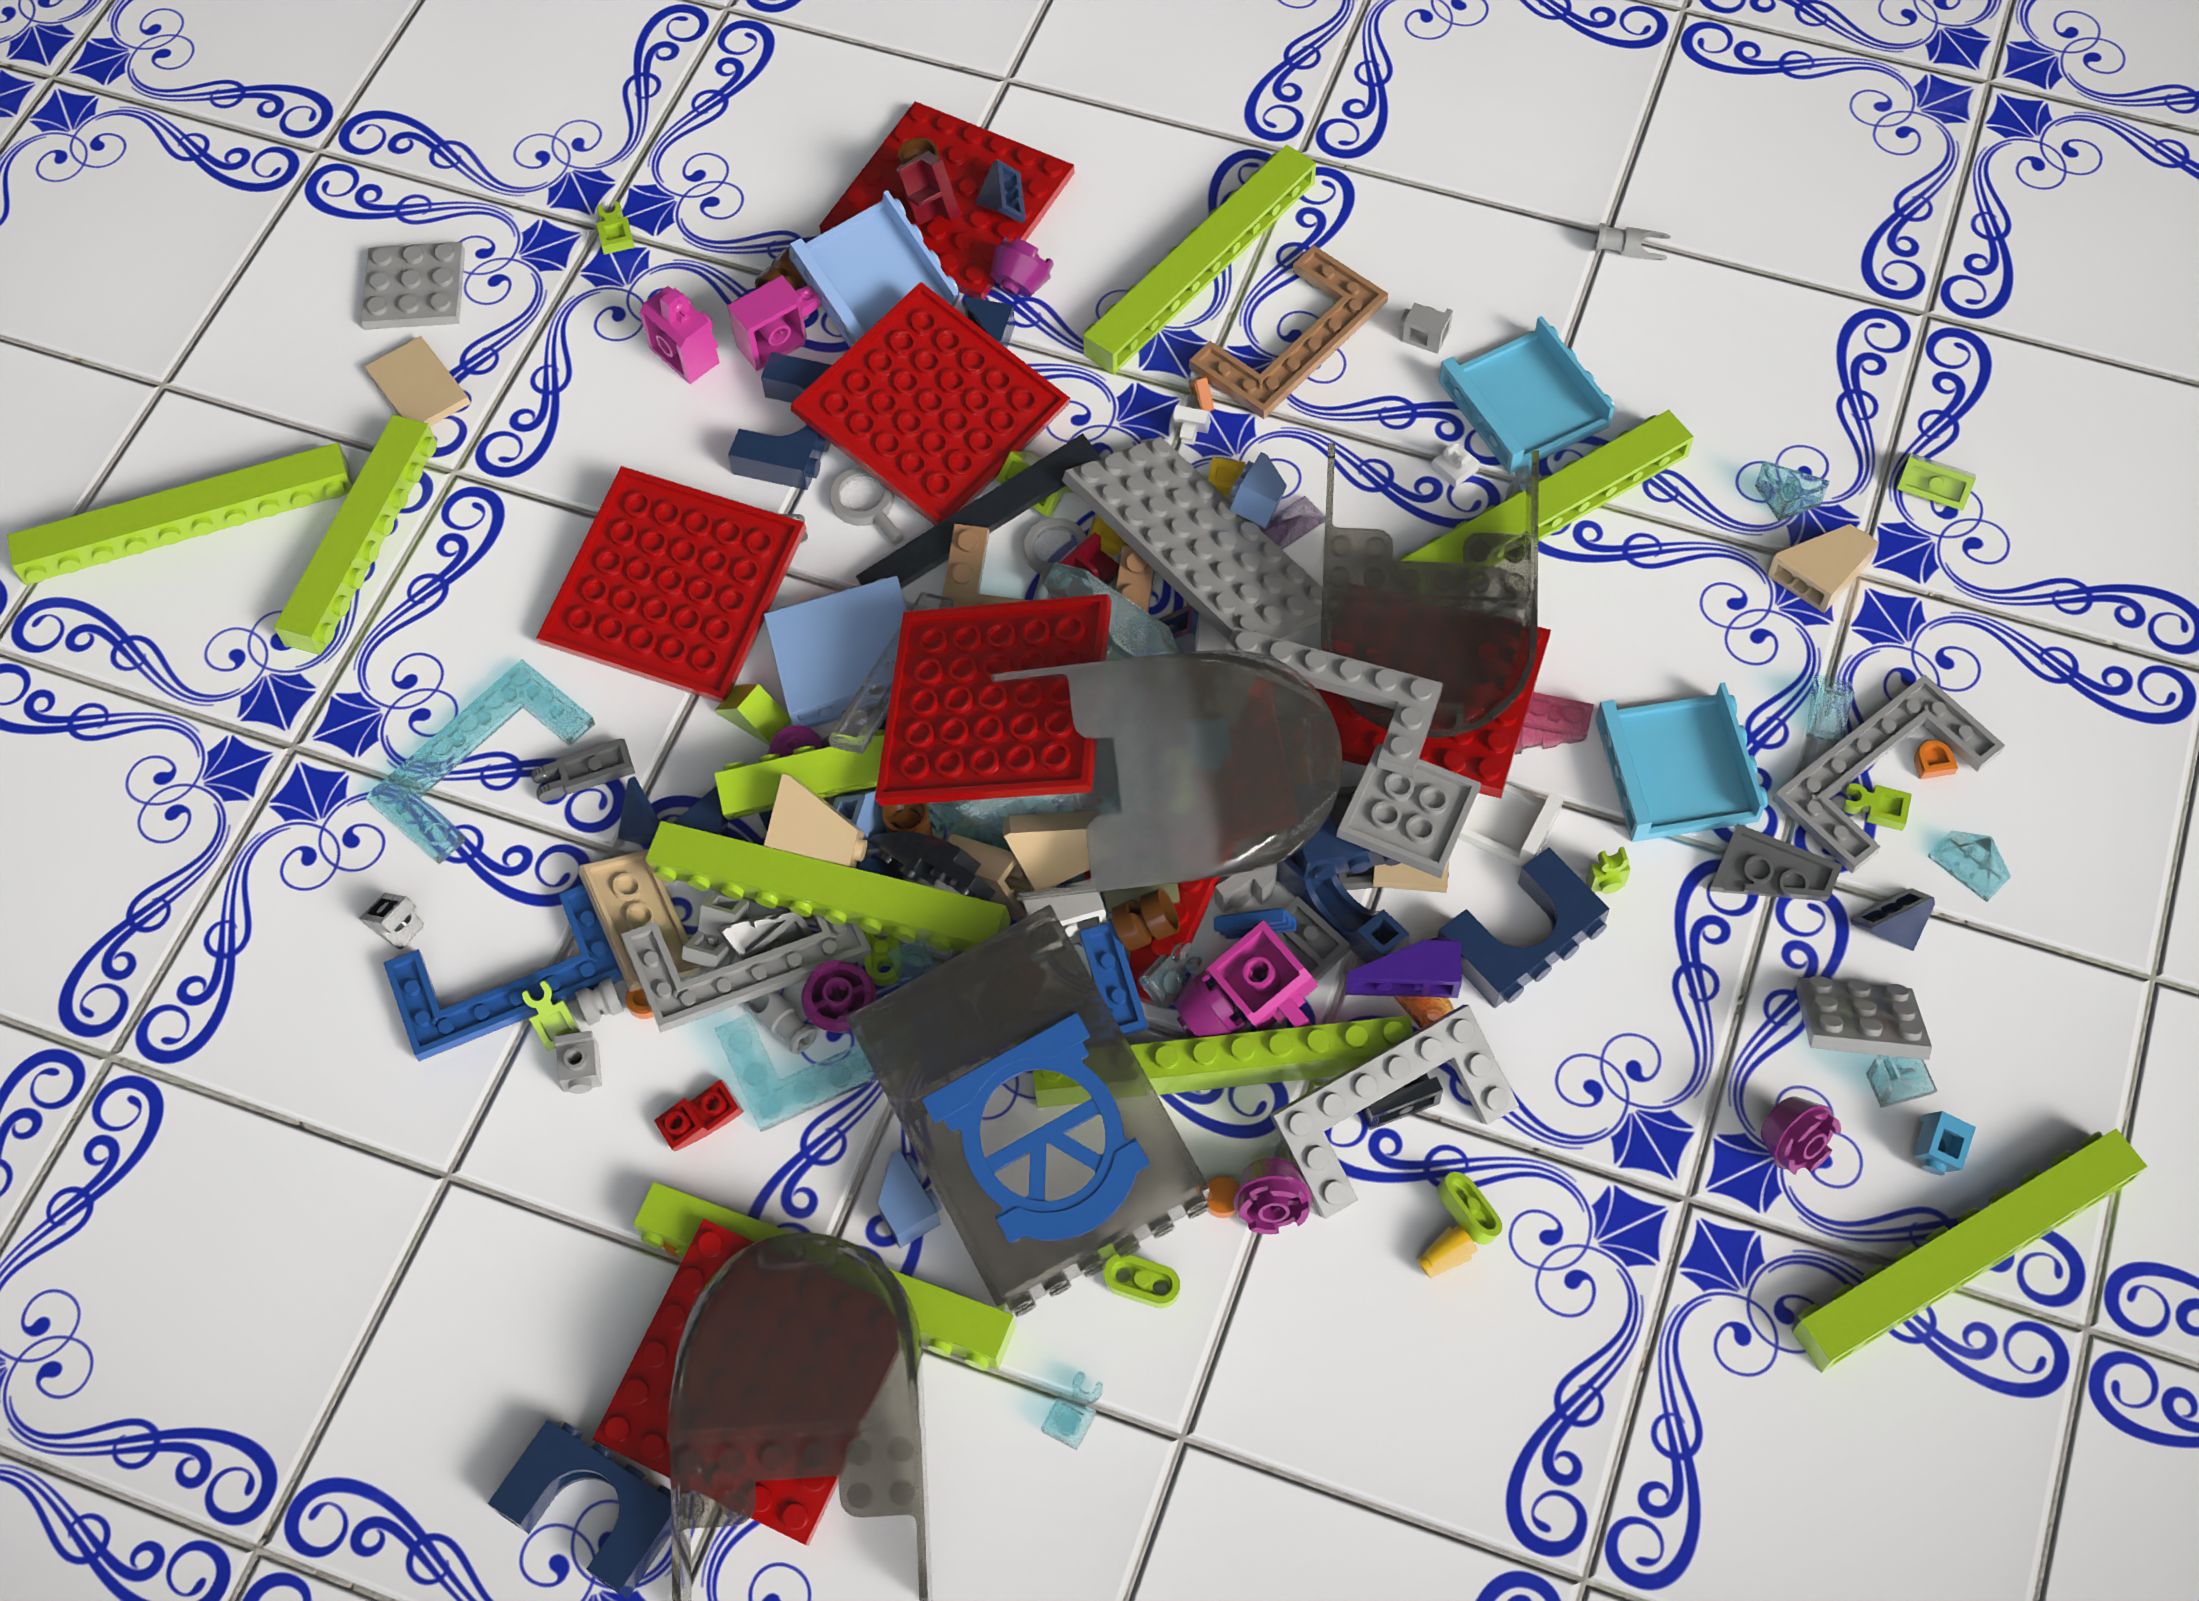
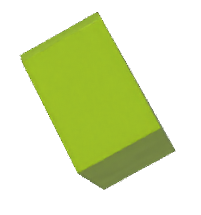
(754, 712)

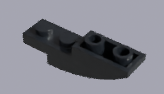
(932, 860)

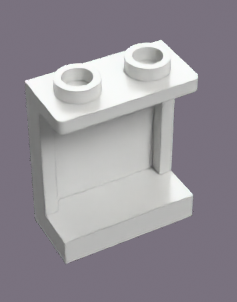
(1512, 825)

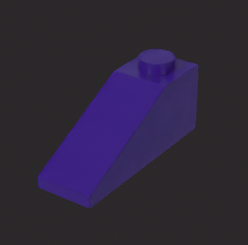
(1417, 970)

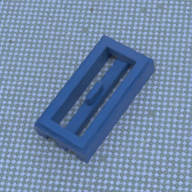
(1240, 924)

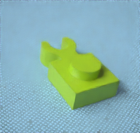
(614, 230)
(1884, 805)
(1609, 873)
(551, 1018)

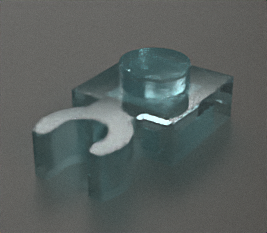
(1167, 975)
(1071, 1416)

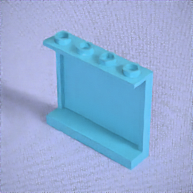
(1528, 397)
(1681, 765)

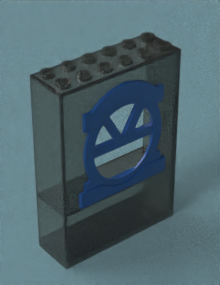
(984, 1020)

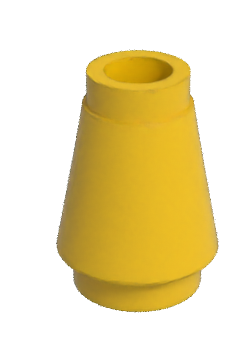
(1447, 1251)

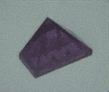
(1293, 522)

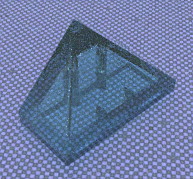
(1972, 861)

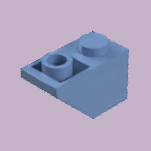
(1258, 491)
(863, 811)
(905, 1204)

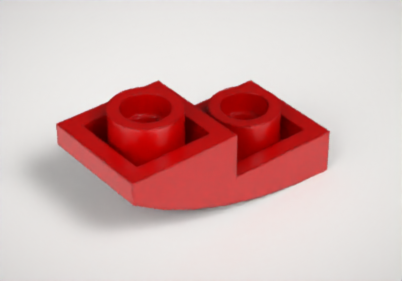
(700, 1117)

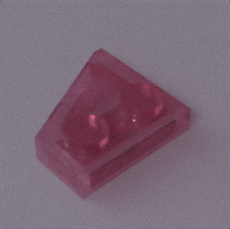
(1554, 721)

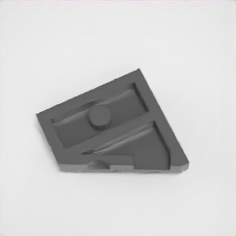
(764, 933)
(1314, 941)

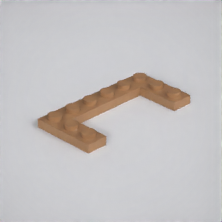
(1263, 392)
(968, 560)

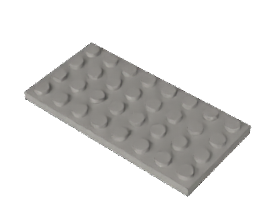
(1196, 542)

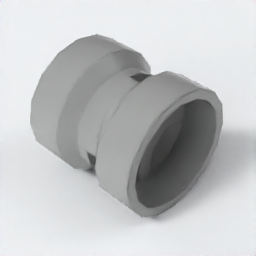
(599, 1001)

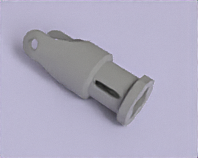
(1627, 241)
(782, 1019)

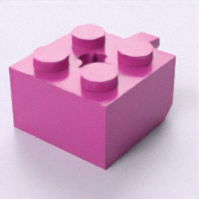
(771, 320)
(679, 334)
(1279, 993)

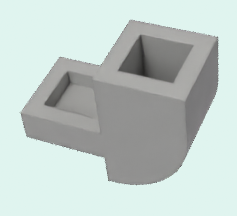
(1240, 887)
(707, 946)

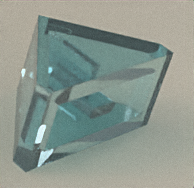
(1789, 490)
(1829, 708)
(1899, 1079)

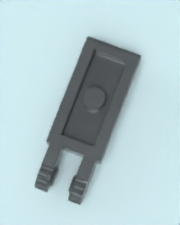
(583, 770)

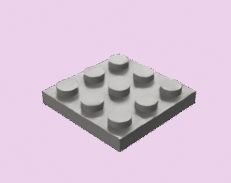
(413, 286)
(1409, 816)
(1862, 1018)

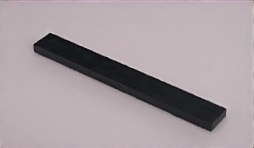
(988, 511)

